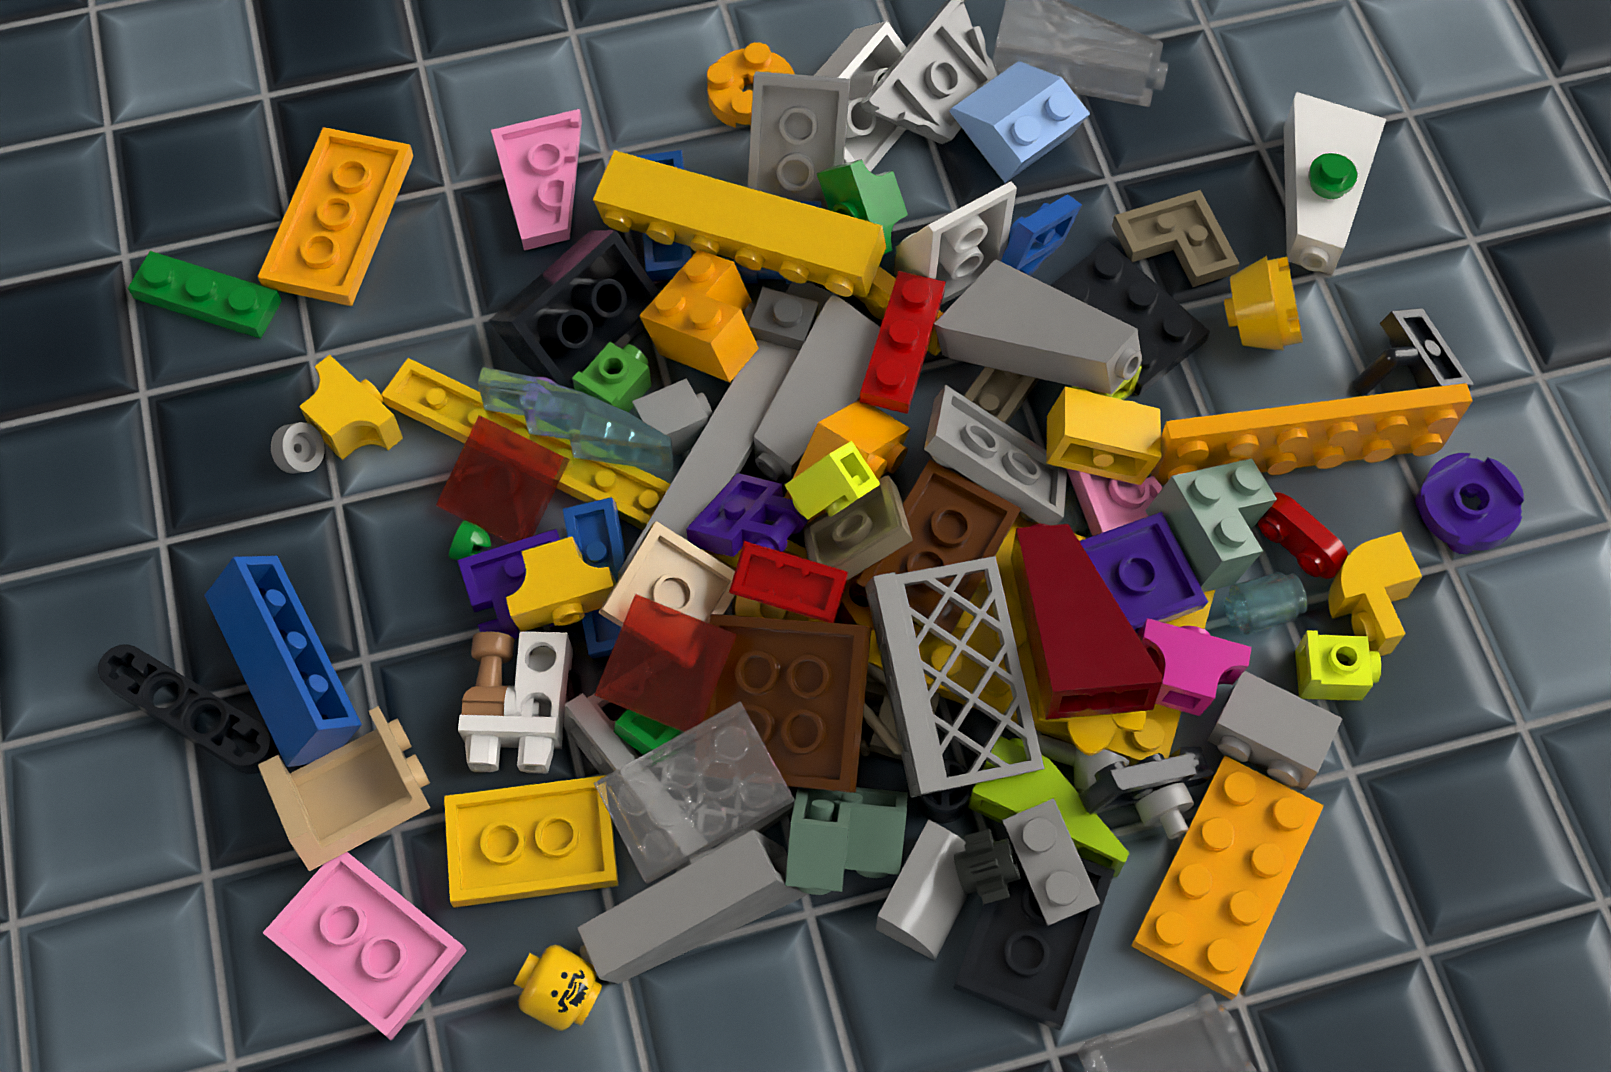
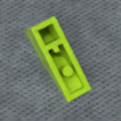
(1017, 793)

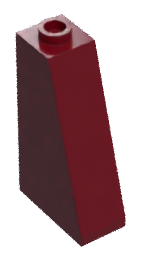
(1076, 632)

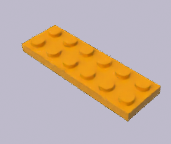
(1316, 432)

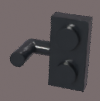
(1416, 345)

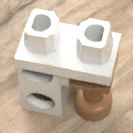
(518, 715)

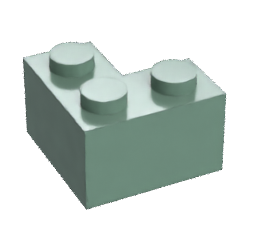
(1214, 517)
(844, 832)

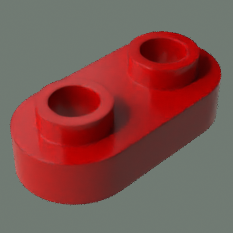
(1304, 537)

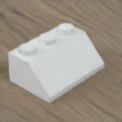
(864, 60)

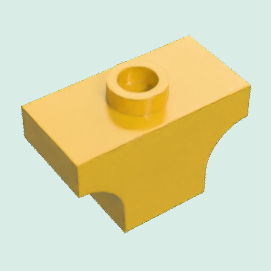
(349, 411)
(558, 586)

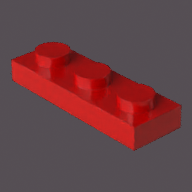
(902, 342)

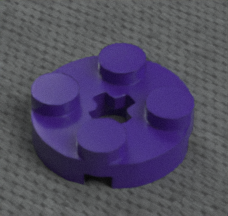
(1466, 528)

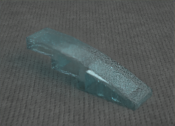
(593, 426)

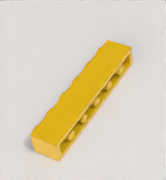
(740, 224)

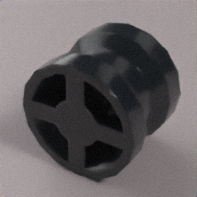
(948, 809)

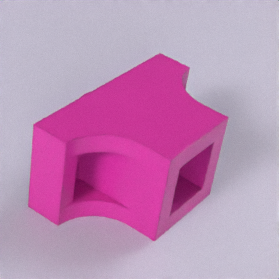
(1191, 664)

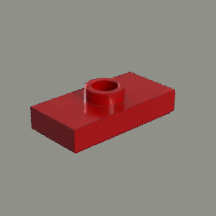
(788, 582)

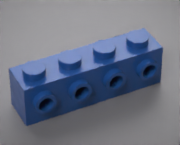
(282, 659)

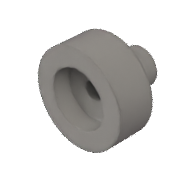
(297, 448)
(1165, 808)

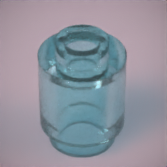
(1265, 602)

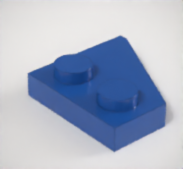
(1040, 234)

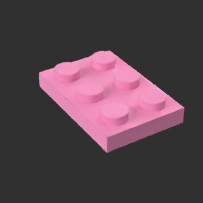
(365, 943)

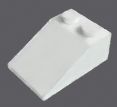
(960, 243)

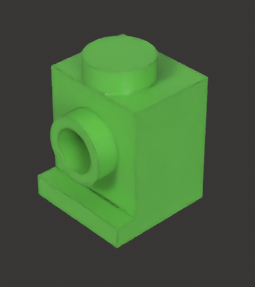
(616, 376)

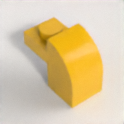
(1368, 583)

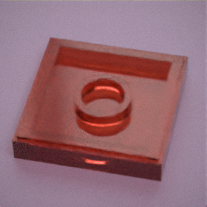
(502, 481)
(665, 664)

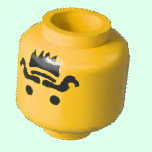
(557, 987)

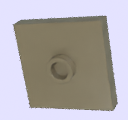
(860, 532)

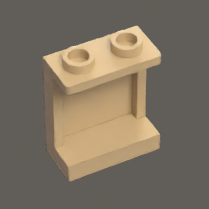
(348, 793)

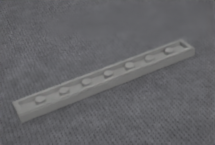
(729, 432)

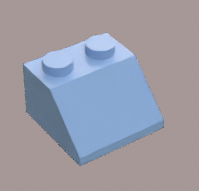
(1019, 117)

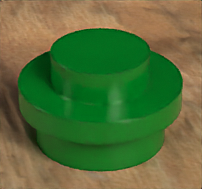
(1332, 175)

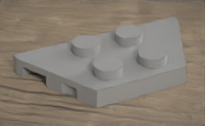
(934, 75)

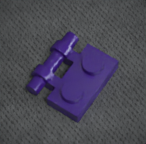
(739, 516)
(496, 575)

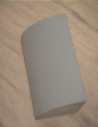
(925, 893)

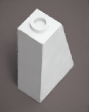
(1317, 225)

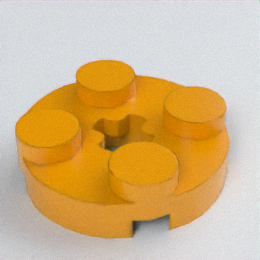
(732, 73)

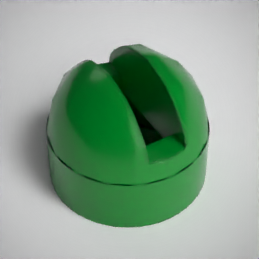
(467, 540)

